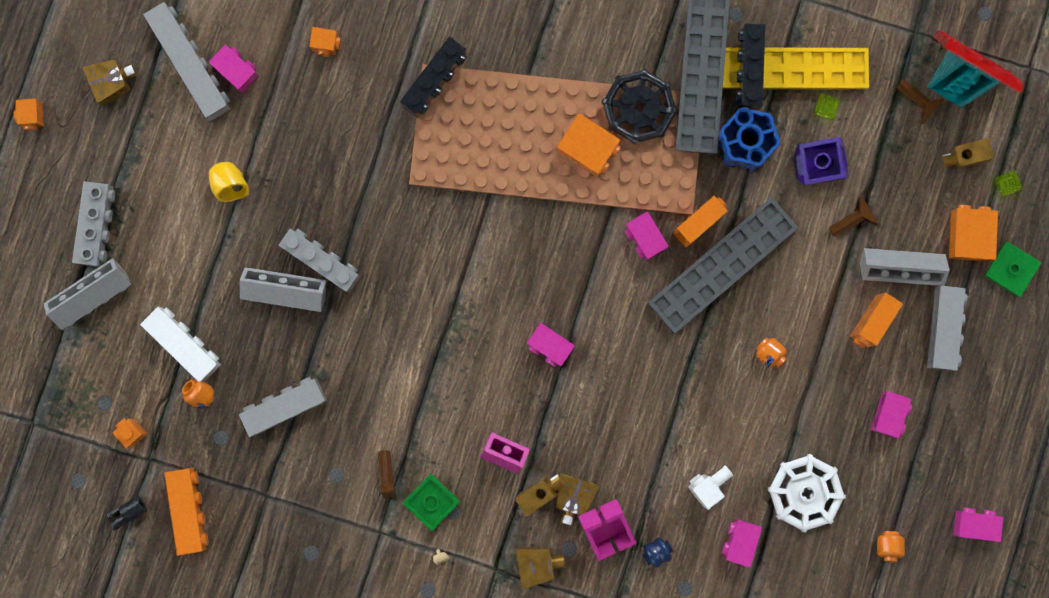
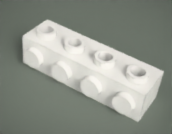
(181, 344)

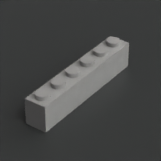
(187, 62)

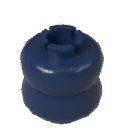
(657, 552)

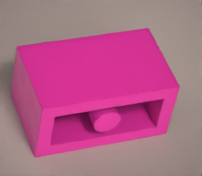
(233, 68)
(646, 236)
(550, 345)
(891, 414)
(504, 453)
(978, 525)
(741, 542)

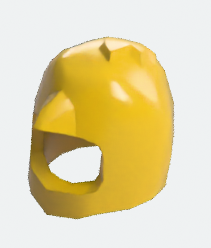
(223, 177)

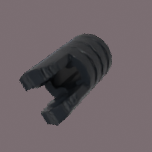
(128, 511)

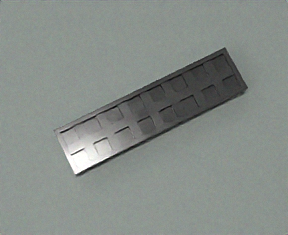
(702, 76)
(722, 265)

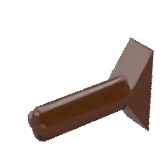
(919, 99)
(863, 213)
(386, 474)

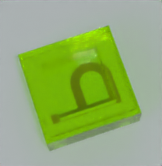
(826, 106)
(1008, 183)

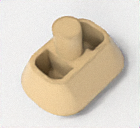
(440, 557)

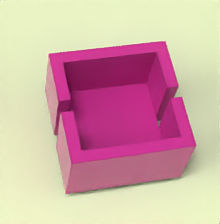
(606, 524)

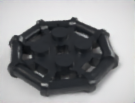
(645, 96)

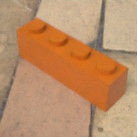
(186, 511)

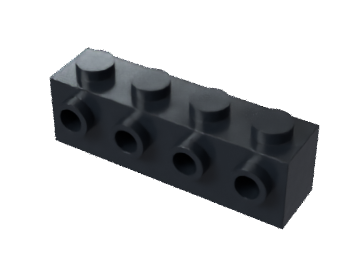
(751, 66)
(433, 77)

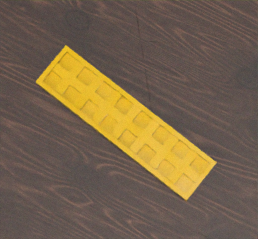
(806, 68)

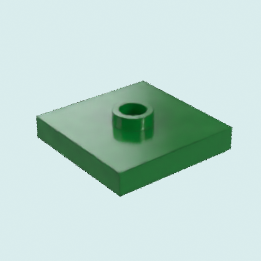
(1012, 269)
(431, 502)

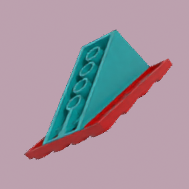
(966, 73)

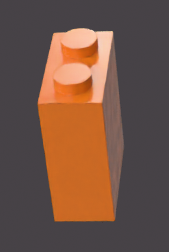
(588, 145)
(700, 221)
(973, 233)
(876, 320)

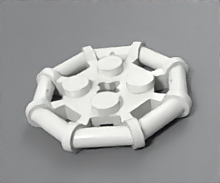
(800, 503)

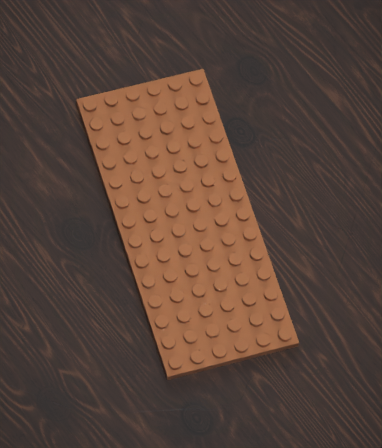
(503, 134)

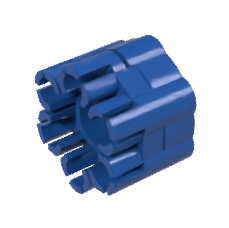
(735, 151)

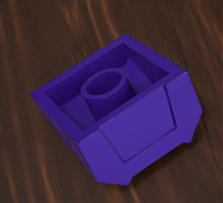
(821, 161)

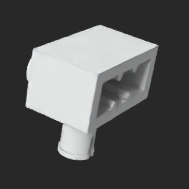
(707, 488)

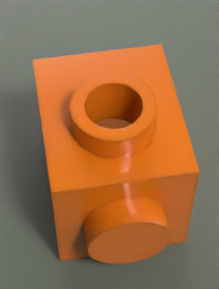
(324, 41)
(29, 114)
(129, 432)

